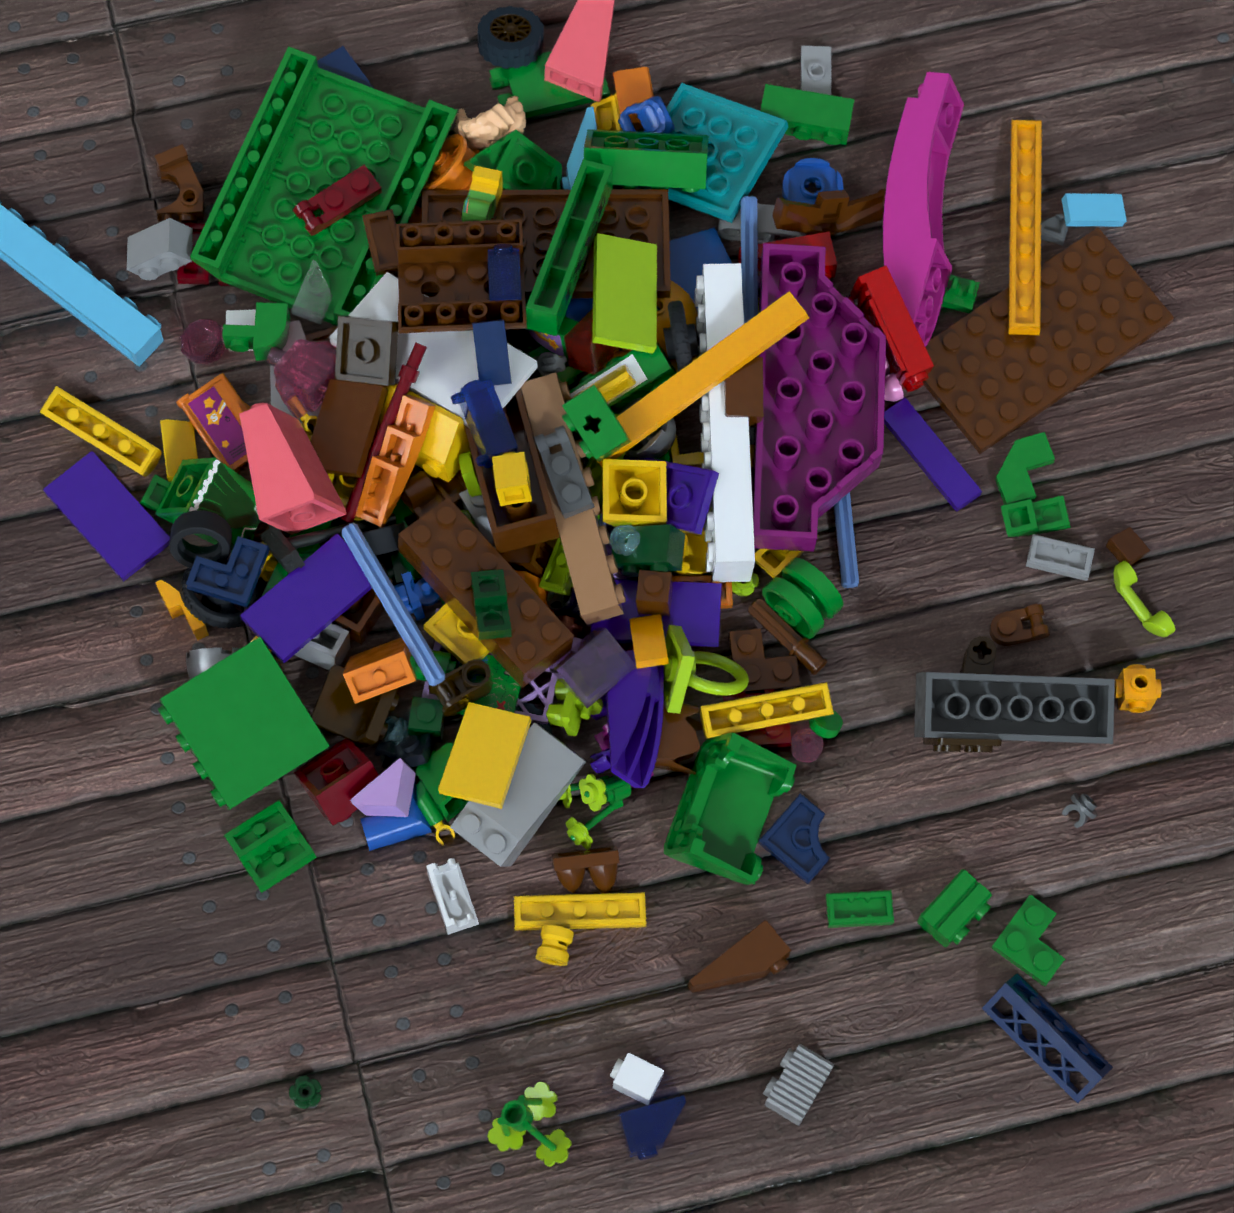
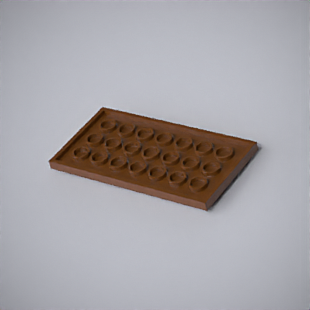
(628, 215)
(1089, 319)

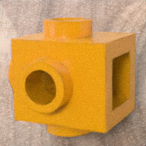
(1135, 698)

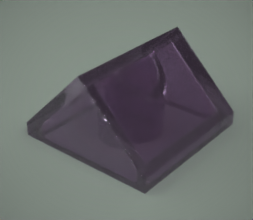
(593, 666)

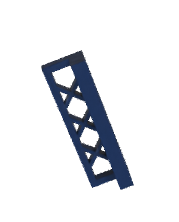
(1053, 1028)

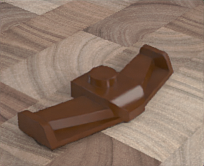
(830, 212)

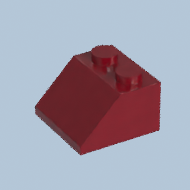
(336, 779)

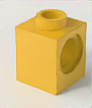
(512, 478)

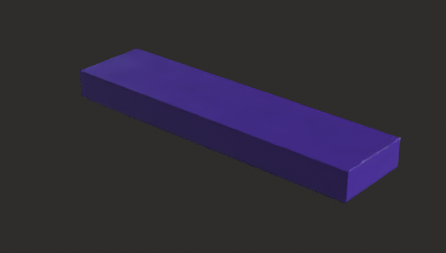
(931, 455)

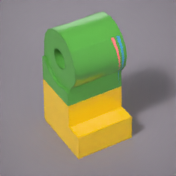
(483, 194)

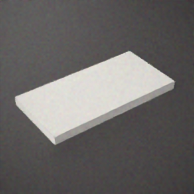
(449, 355)

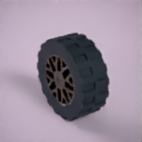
(510, 37)

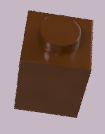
(654, 593)

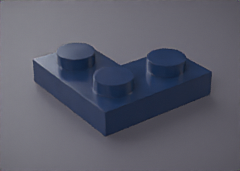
(231, 581)

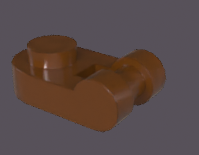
(1007, 626)

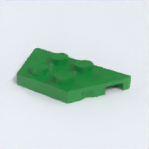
(521, 162)

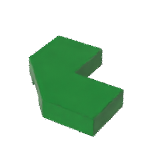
(1024, 455)

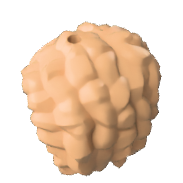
(492, 124)

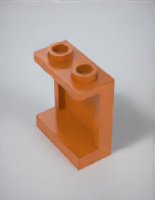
(379, 670)

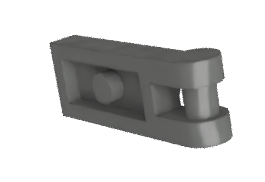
(564, 473)

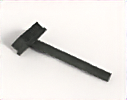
(285, 548)

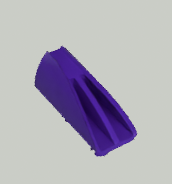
(634, 725)

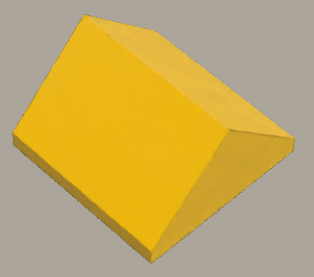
(634, 492)

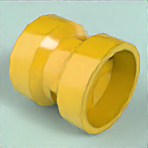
(554, 945)

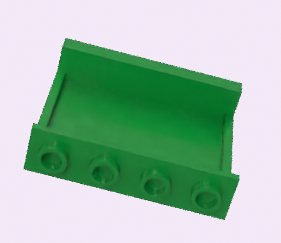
(242, 724)

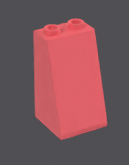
(286, 472)

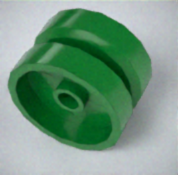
(803, 597)

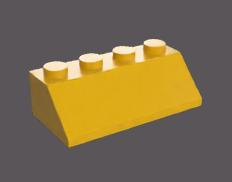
(443, 441)

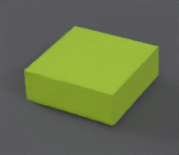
(469, 474)

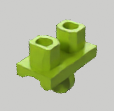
(571, 712)

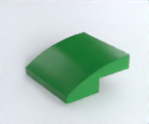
(270, 846)

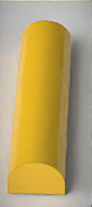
(101, 432)
(766, 710)

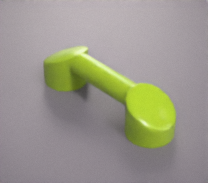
(1158, 624)

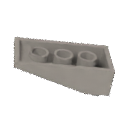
(538, 783)

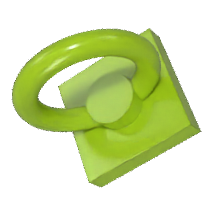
(682, 670)

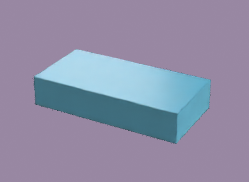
(1094, 210)

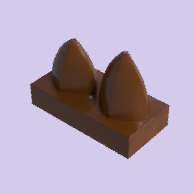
(601, 864)

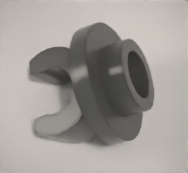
(1084, 805)

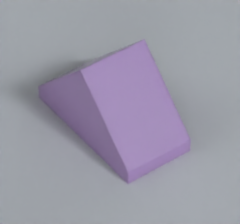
(388, 793)

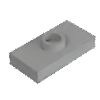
(816, 69)
(1060, 557)

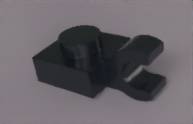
(413, 750)

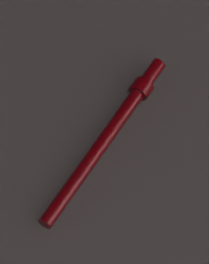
(408, 375)

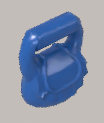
(651, 114)

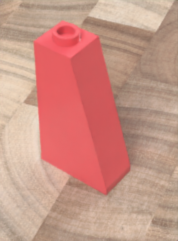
(582, 49)

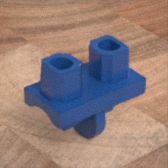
(416, 595)

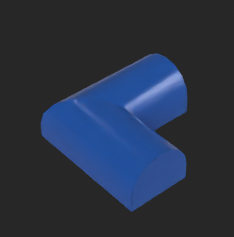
(388, 830)

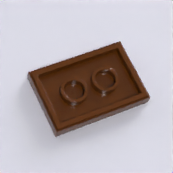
(347, 425)

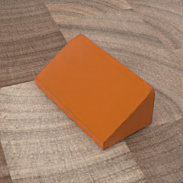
(631, 88)

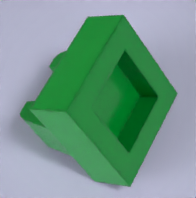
(960, 294)

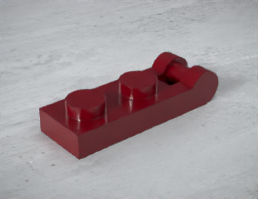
(338, 200)

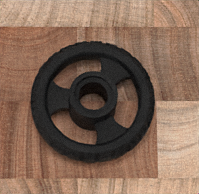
(680, 338)
(214, 610)

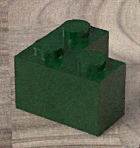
(659, 550)

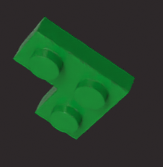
(1021, 941)

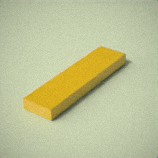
(580, 911)

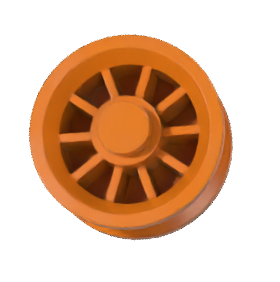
(449, 167)

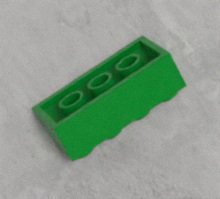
(650, 158)

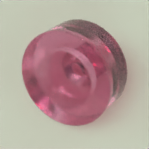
(806, 751)

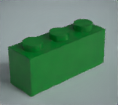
(810, 113)

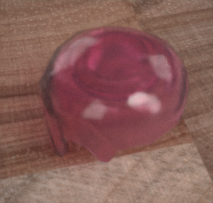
(203, 342)

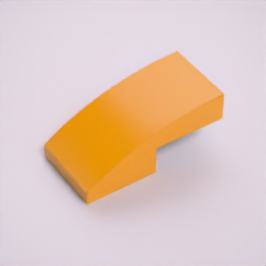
(176, 608)
(648, 641)

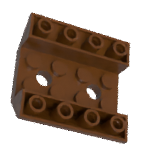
(455, 263)

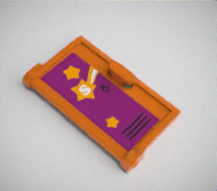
(216, 417)

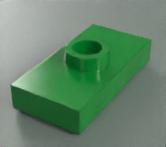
(859, 909)

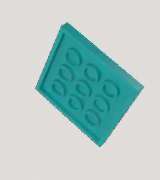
(737, 148)

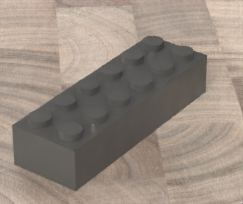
(1014, 707)

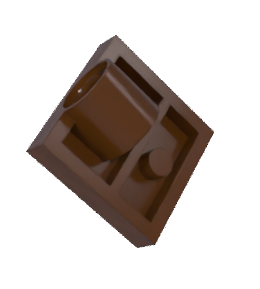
(425, 492)

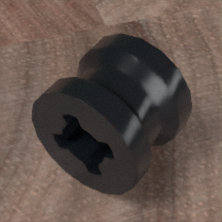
(563, 604)

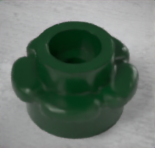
(305, 1101)

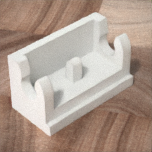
(452, 896)

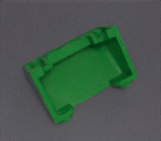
(727, 807)

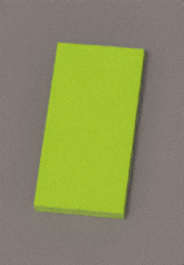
(625, 293)

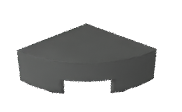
(1054, 229)

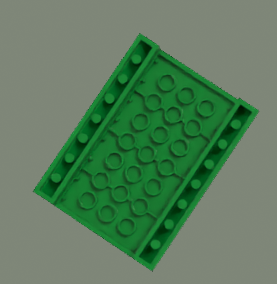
(301, 142)

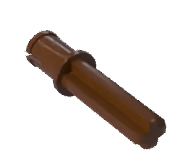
(787, 636)

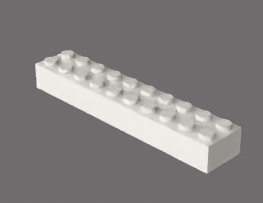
(724, 438)

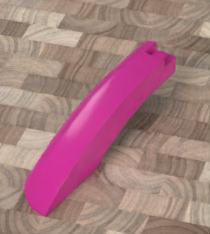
(915, 199)

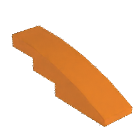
(396, 460)

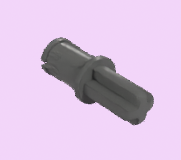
(549, 363)

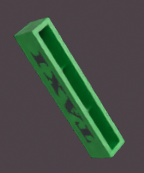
(569, 248)

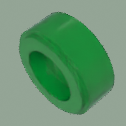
(826, 726)

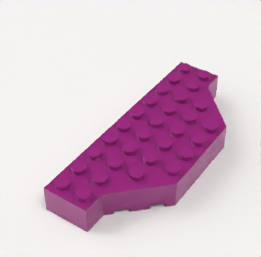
(818, 402)

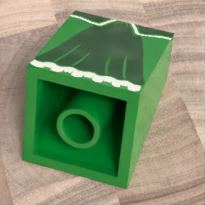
(215, 488)

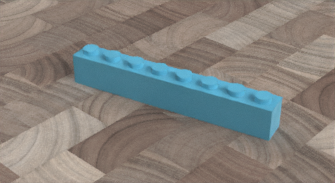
(76, 289)

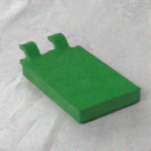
(534, 92)

